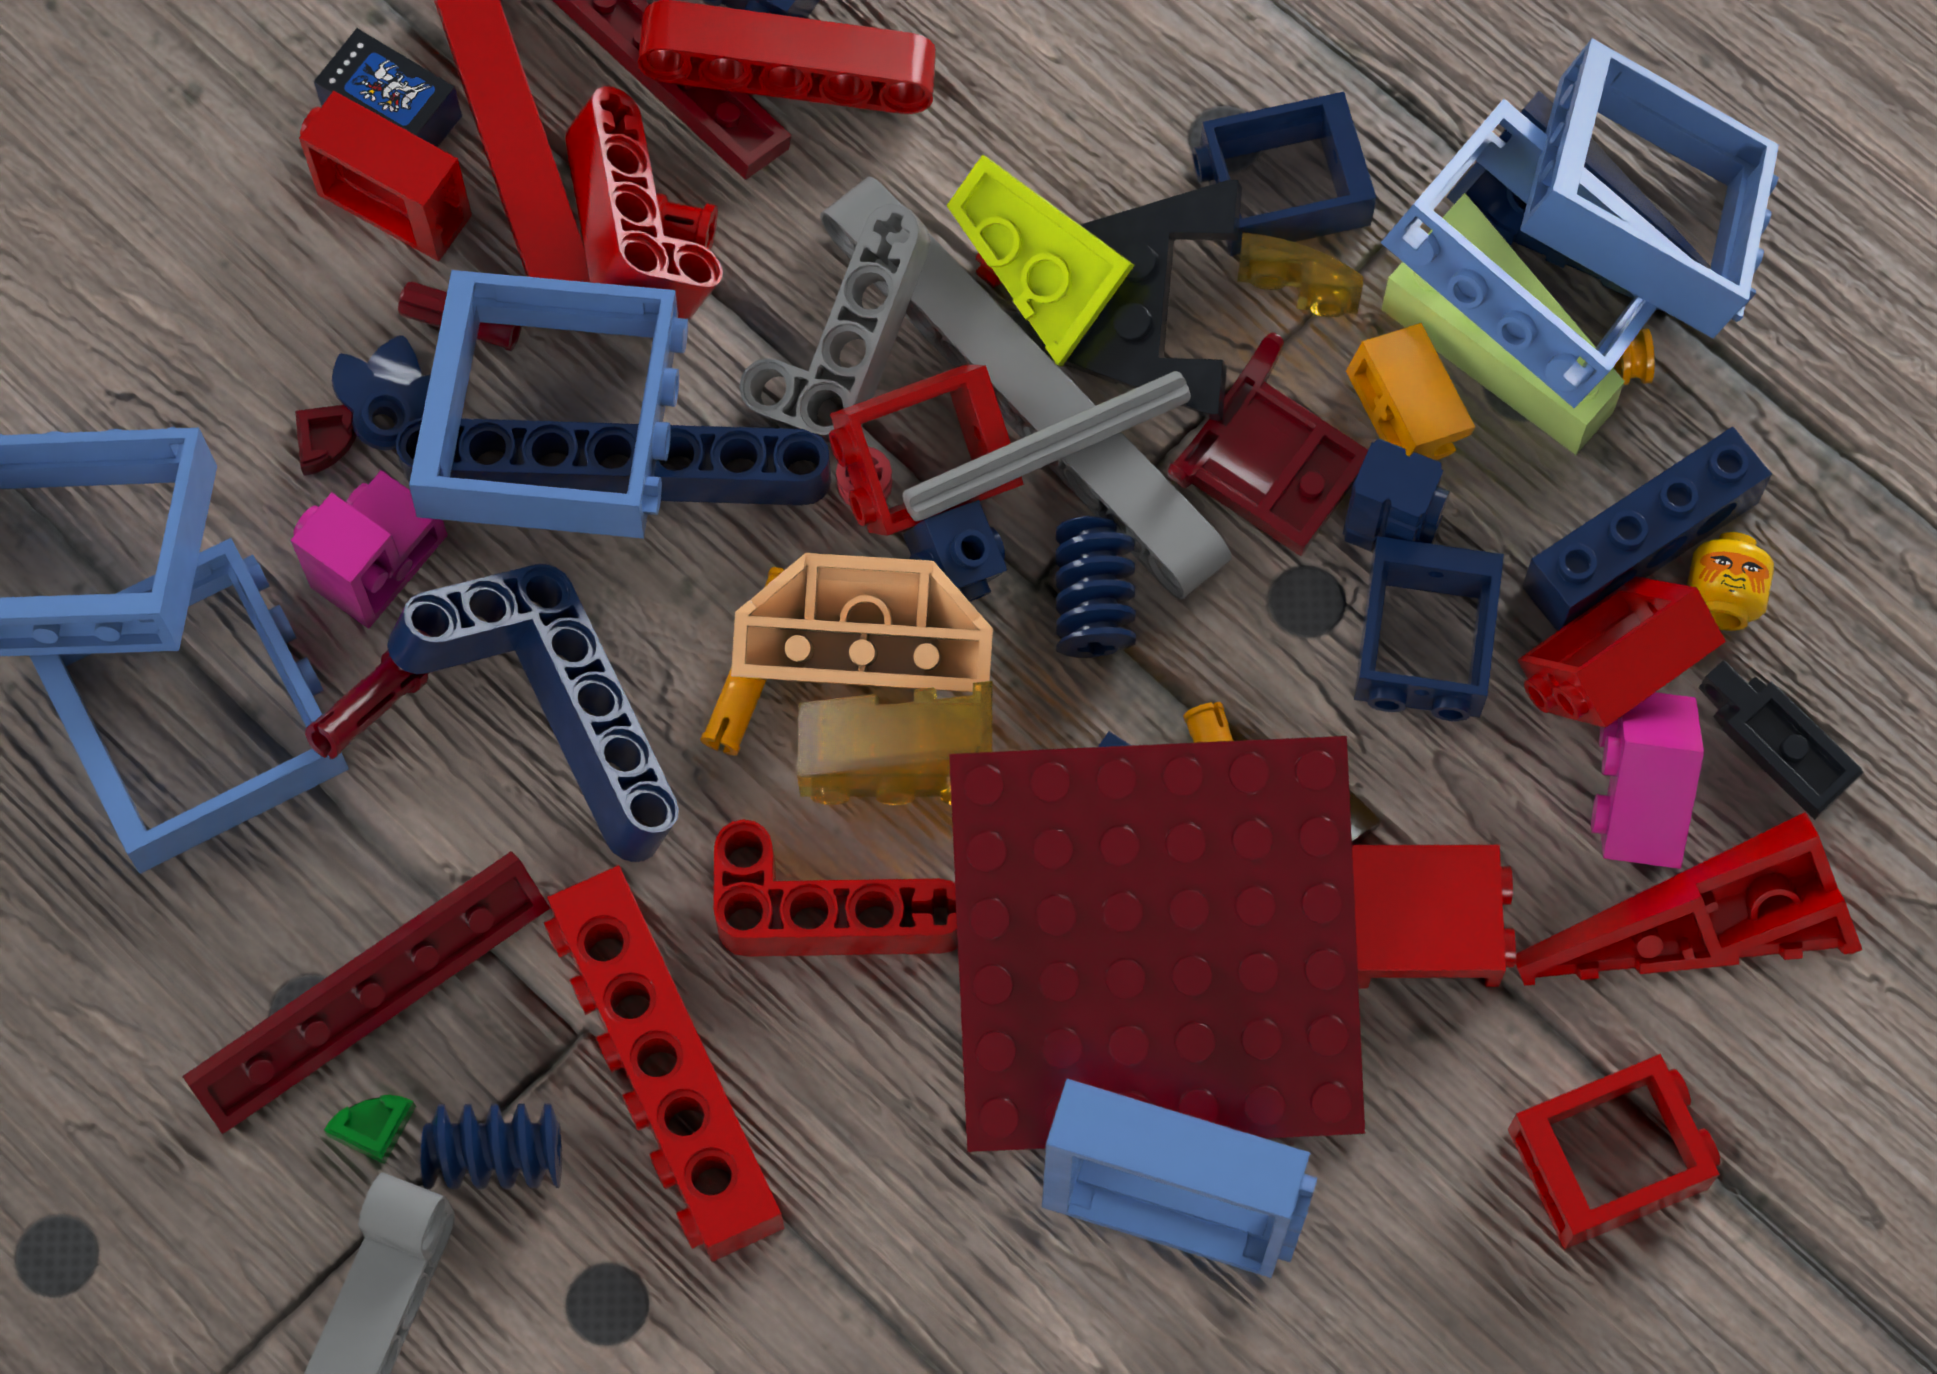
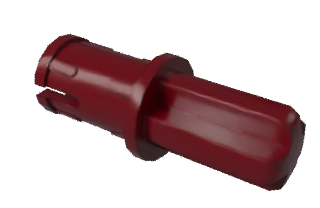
(427, 306)

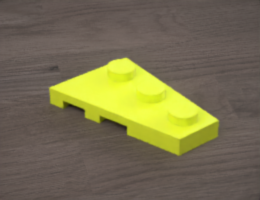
(1040, 254)

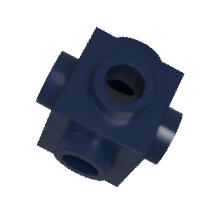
(961, 547)

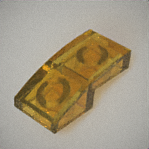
(1322, 281)

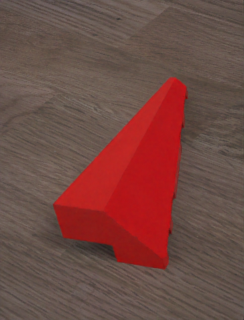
(1742, 903)

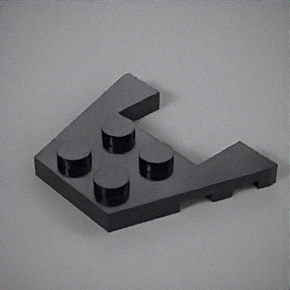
(1130, 332)

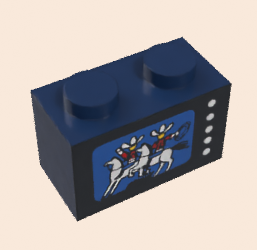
(391, 87)

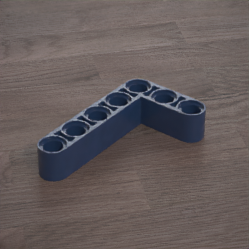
(560, 687)

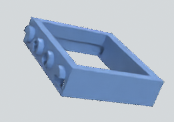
(1689, 130)
(1487, 291)
(552, 305)
(112, 458)
(215, 570)
(1175, 1179)

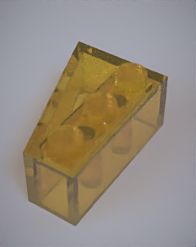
(888, 749)

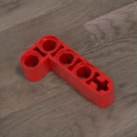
(621, 207)
(840, 899)

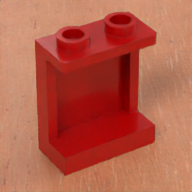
(1432, 912)

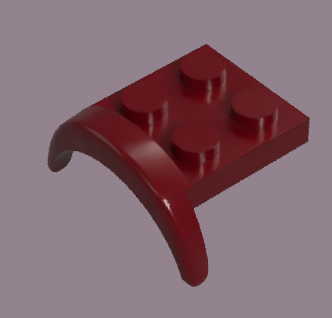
(1271, 457)

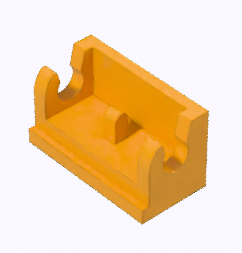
(1409, 393)

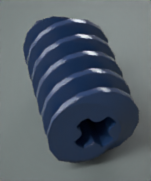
(1091, 588)
(491, 1147)

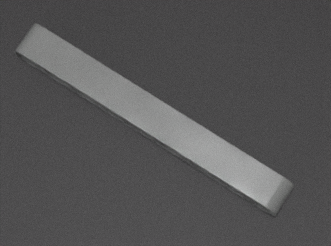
(1034, 394)

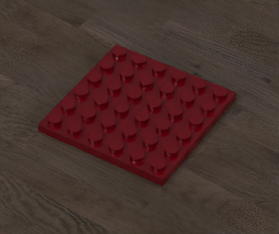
(1158, 934)

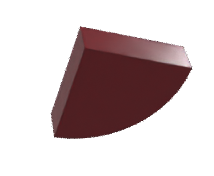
(323, 436)

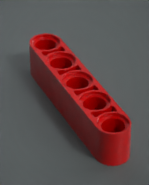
(787, 57)

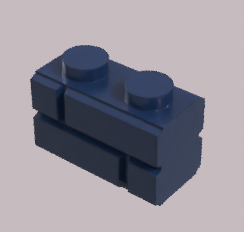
(1395, 497)

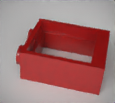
(385, 175)
(979, 422)
(1620, 651)
(1556, 1181)

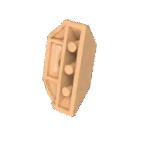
(863, 626)

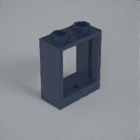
(1284, 125)
(1438, 571)

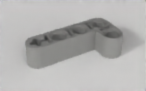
(846, 323)
(385, 1286)

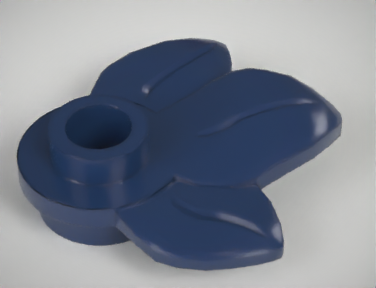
(384, 385)

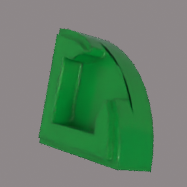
(372, 1125)

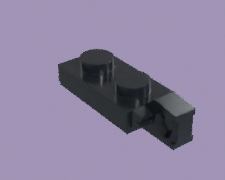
(1780, 739)

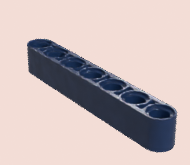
(590, 443)

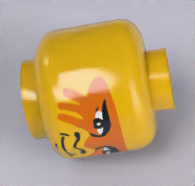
(1732, 579)

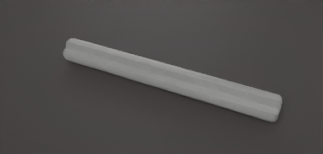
(1046, 446)

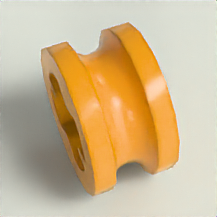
(1638, 359)

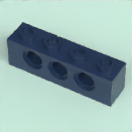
(1647, 528)

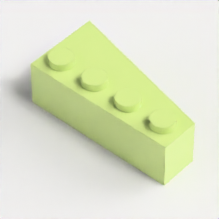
(1467, 346)

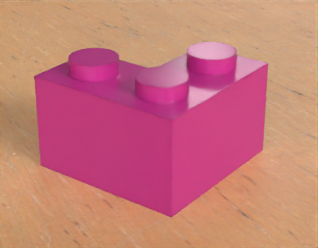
(365, 547)
(1653, 782)

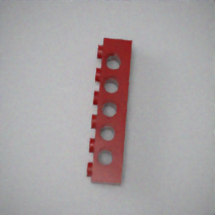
(607, 910)

